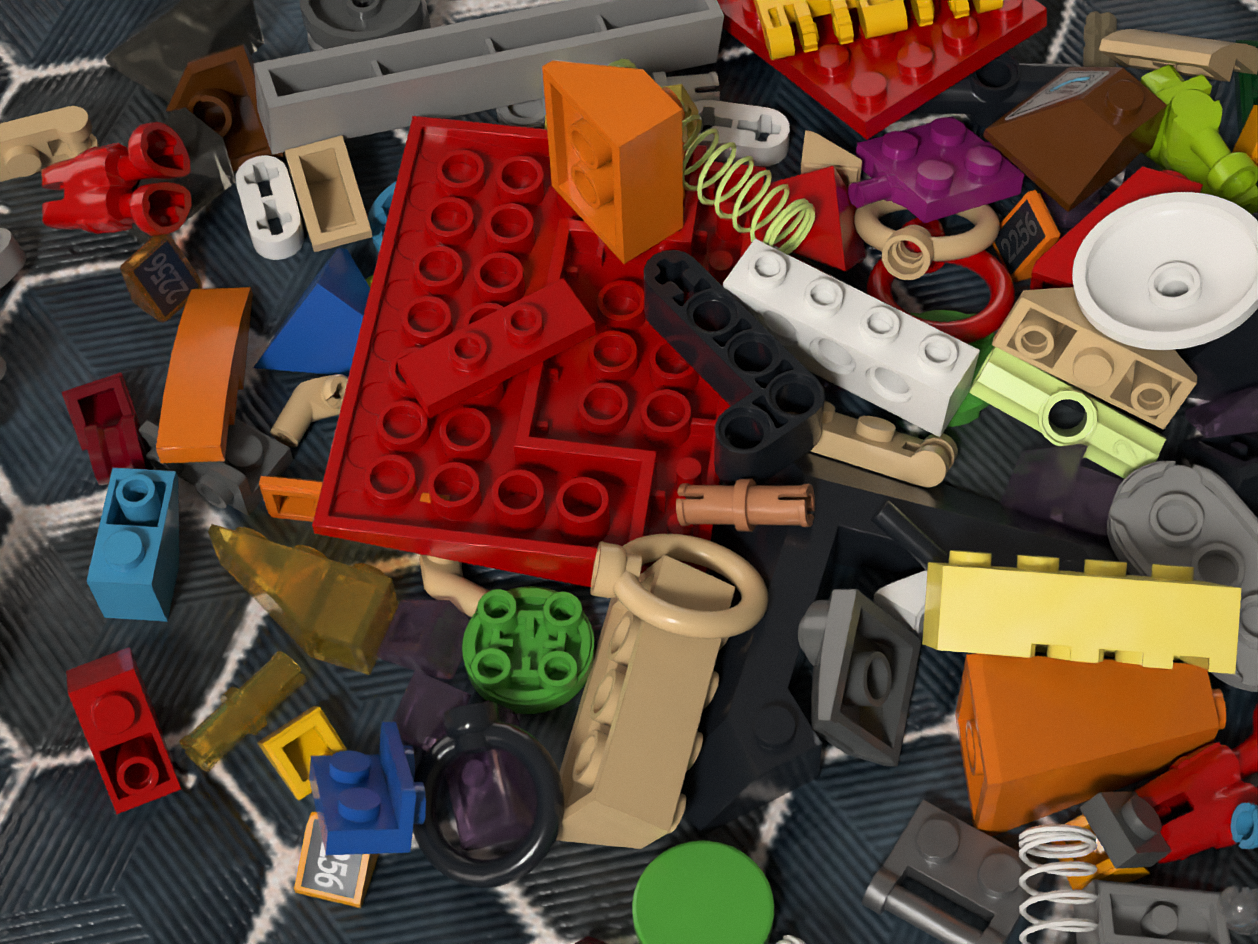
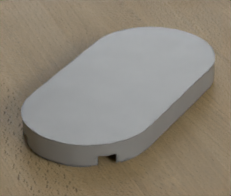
(1196, 522)

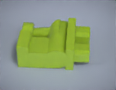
(1192, 142)

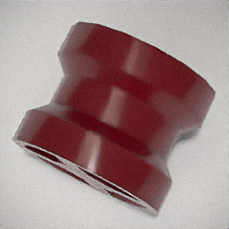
(115, 447)

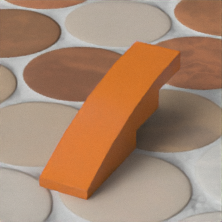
(205, 376)

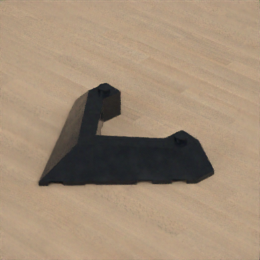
(753, 729)

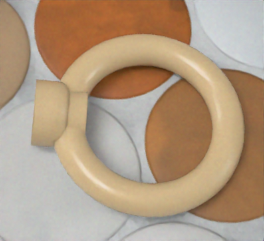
(912, 265)
(618, 574)

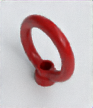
(983, 264)

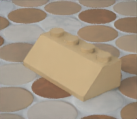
(641, 716)

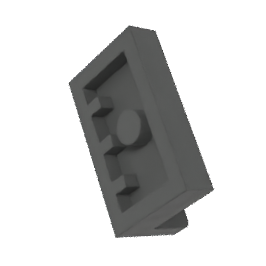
(235, 479)

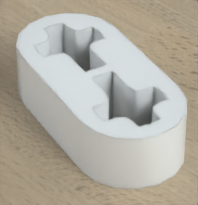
(743, 126)
(260, 210)

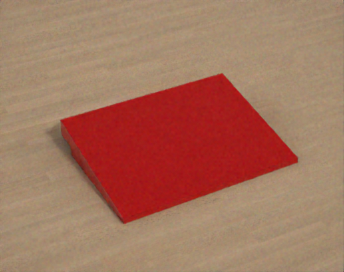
(560, 451)

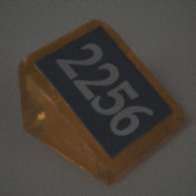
(160, 277)

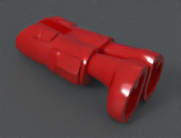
(102, 179)
(1211, 788)

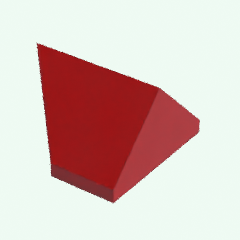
(833, 232)

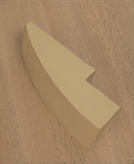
(328, 193)

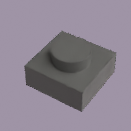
(1126, 829)

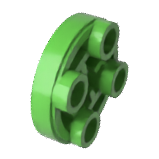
(528, 648)
(703, 897)

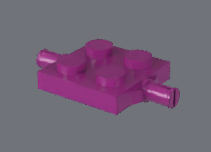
(934, 170)

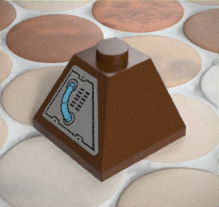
(1079, 131)

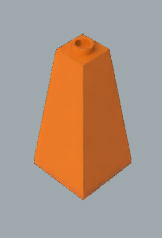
(1063, 730)

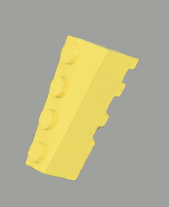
(1081, 613)

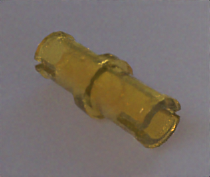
(243, 711)

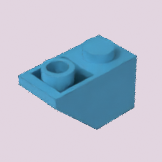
(137, 545)

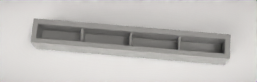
(472, 65)

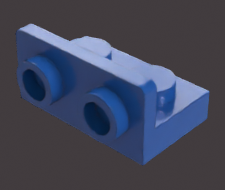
(368, 799)

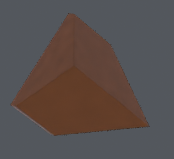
(223, 96)

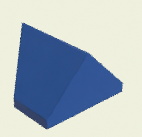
(323, 324)

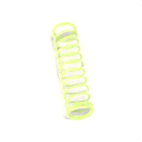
(783, 217)

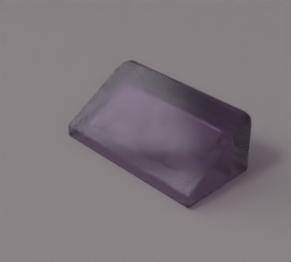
(491, 795)

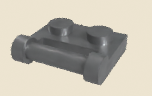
(959, 866)

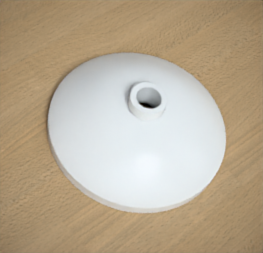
(1169, 271)

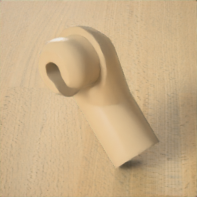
(309, 403)
(445, 581)

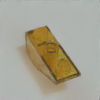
(321, 604)

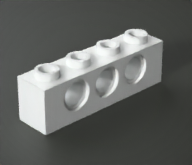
(855, 338)

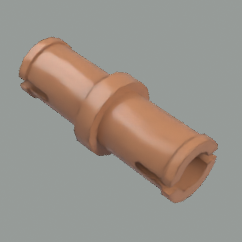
(745, 504)

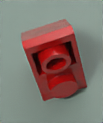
(122, 730)

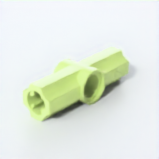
(1030, 393)

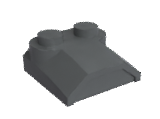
(859, 675)

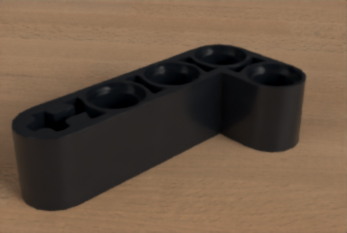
(722, 345)

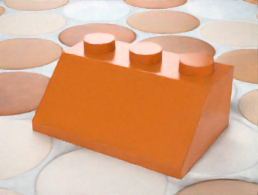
(616, 152)

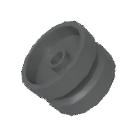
(354, 21)

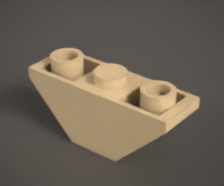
(1056, 337)

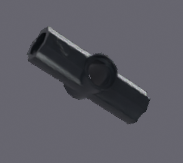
(993, 89)

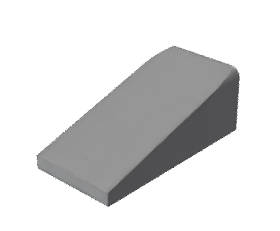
(1151, 915)

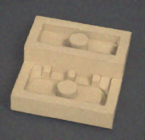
(1187, 54)

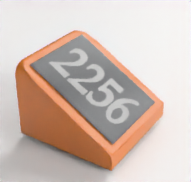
(1025, 236)

